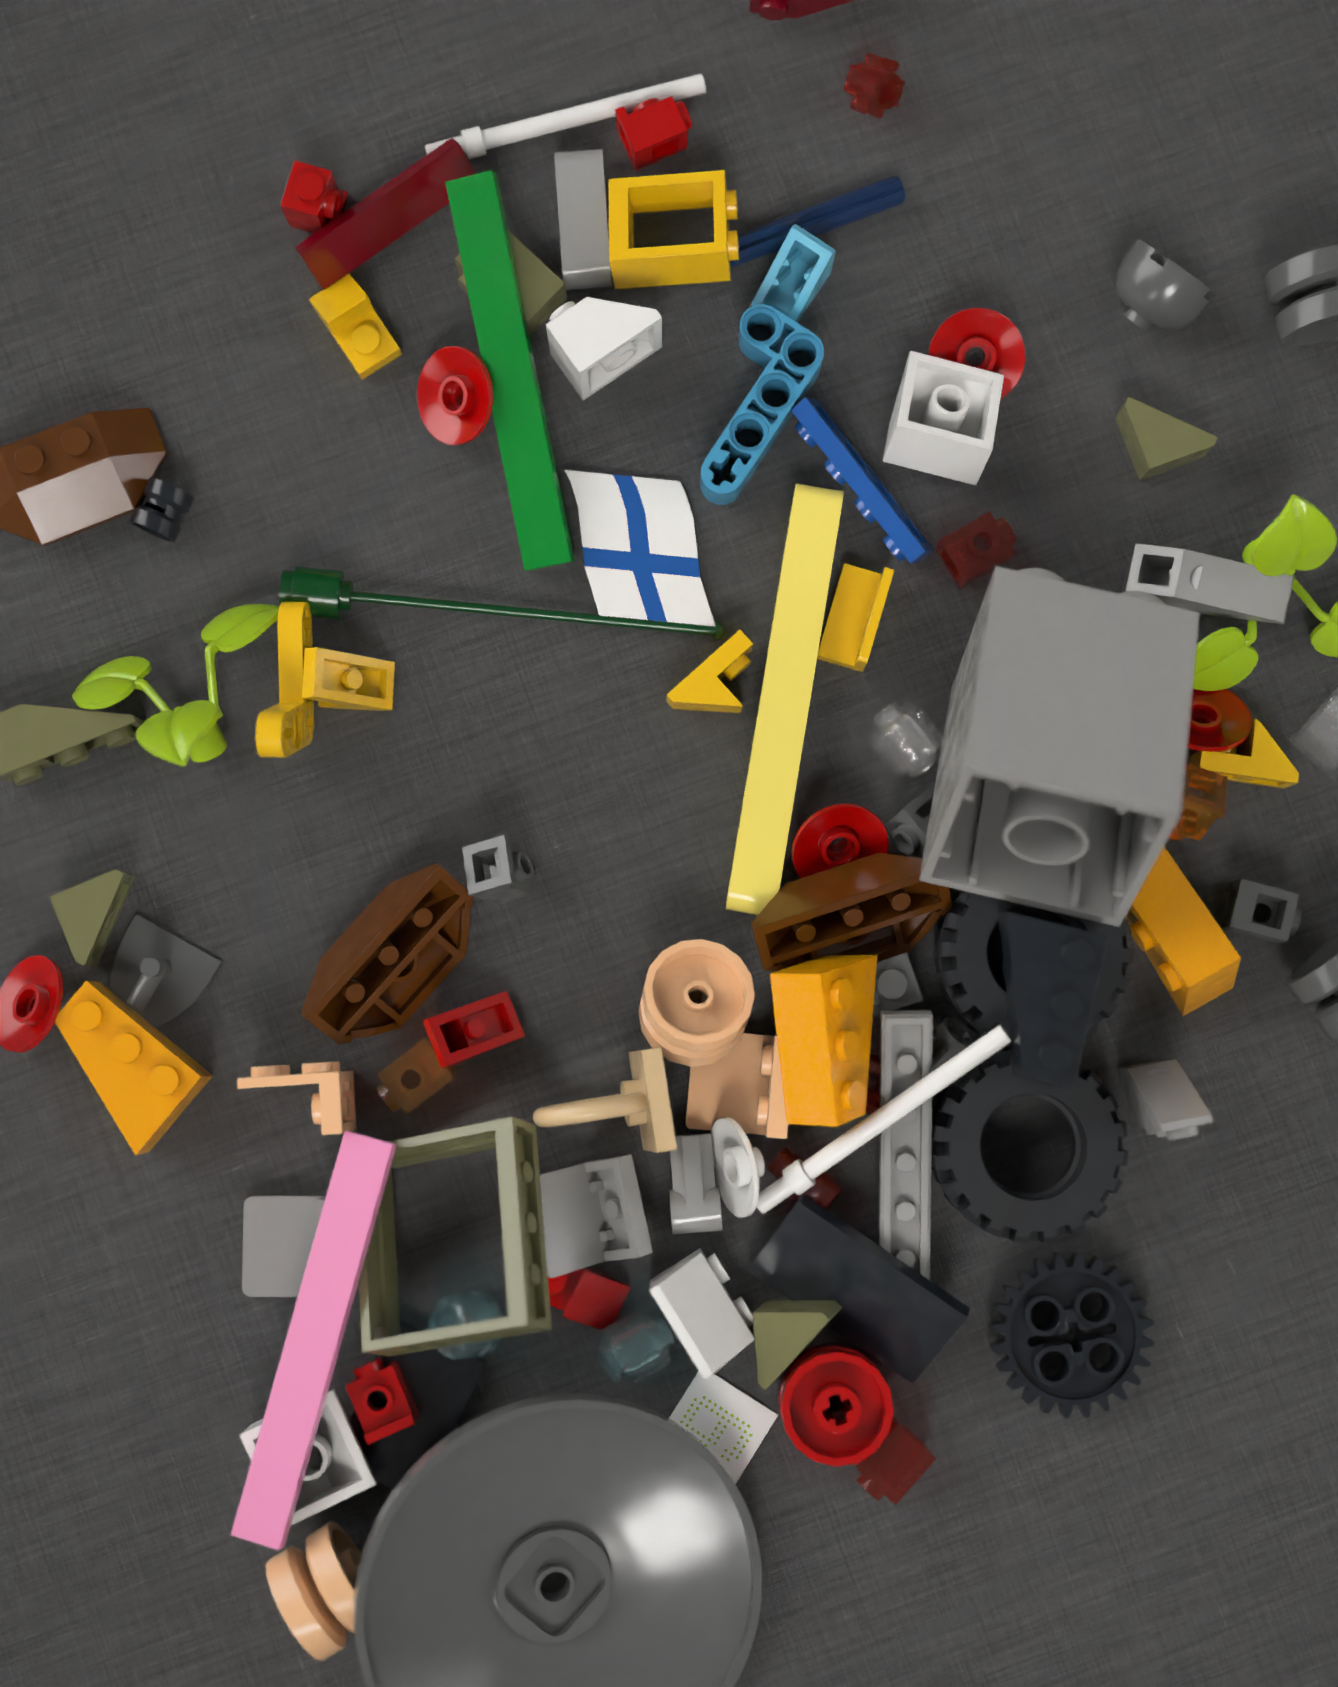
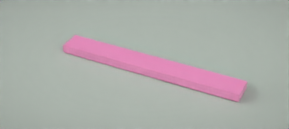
(313, 1340)

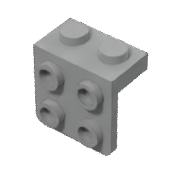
(593, 1215)
(278, 1242)

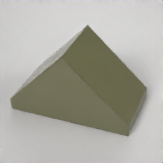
(1159, 440)
(91, 912)
(784, 1331)

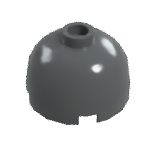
(1159, 290)

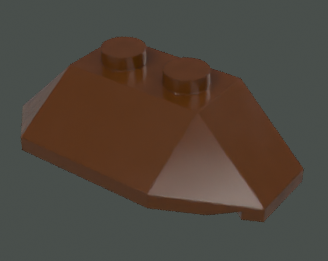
(78, 474)
(850, 910)
(391, 957)

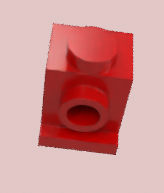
(653, 130)
(312, 197)
(400, 1406)

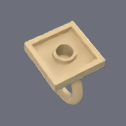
(641, 1101)

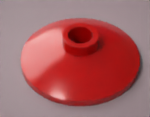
(990, 331)
(455, 395)
(1217, 721)
(860, 833)
(29, 1003)

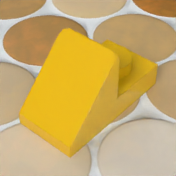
(355, 326)
(347, 680)
(703, 687)
(1258, 763)

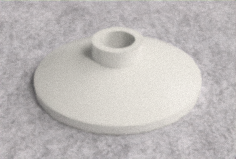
(736, 1167)

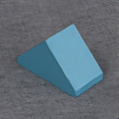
(796, 273)

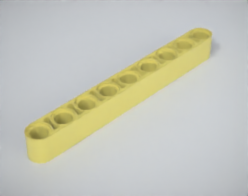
(784, 698)

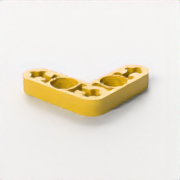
(290, 723)

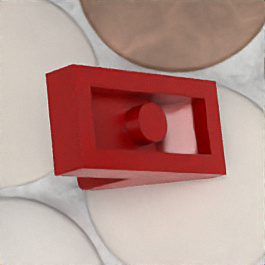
(473, 1029)
(588, 1296)

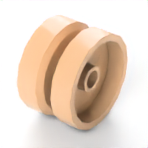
(696, 1002)
(317, 1589)

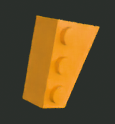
(1181, 937)
(825, 1037)
(130, 1064)

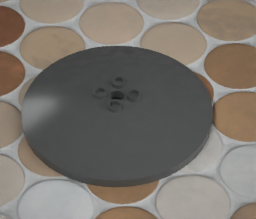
(576, 1486)

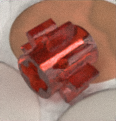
(874, 85)

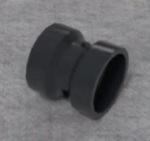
(166, 499)

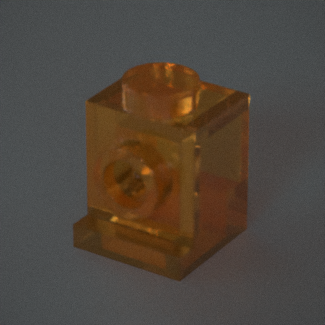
(1197, 812)
(433, 1078)

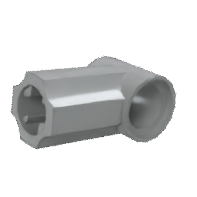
(694, 1196)

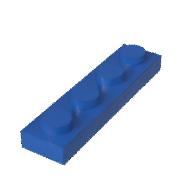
(848, 466)

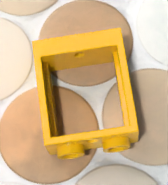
(673, 263)

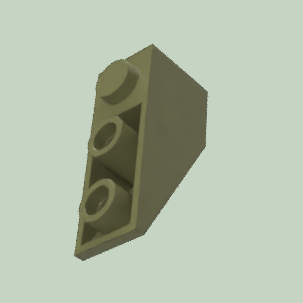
(45, 735)

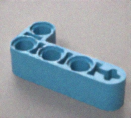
(753, 412)

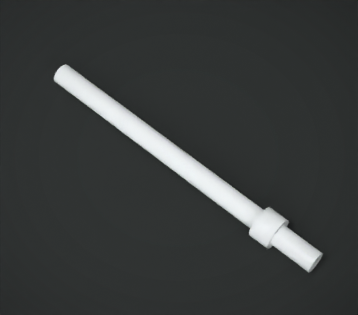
(476, 141)
(801, 1174)

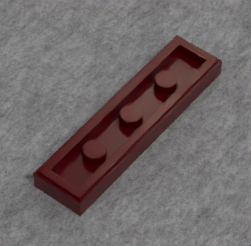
(383, 215)

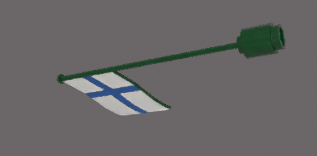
(635, 557)

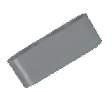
(583, 219)

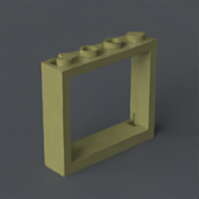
(521, 1235)

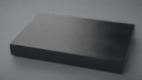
(441, 1395)

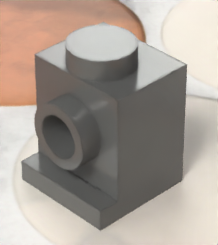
(509, 870)
(1280, 905)
(895, 984)

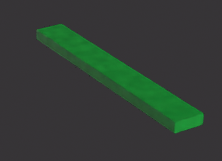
(511, 365)

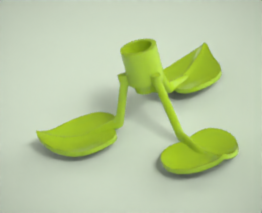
(1294, 541)
(193, 727)

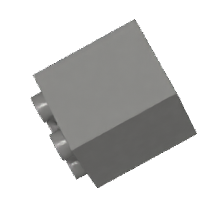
(1063, 746)

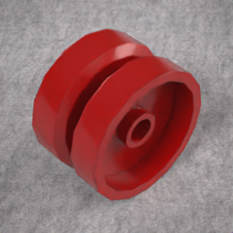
(840, 1434)

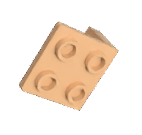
(740, 1087)
(330, 1107)

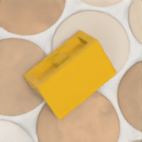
(854, 616)

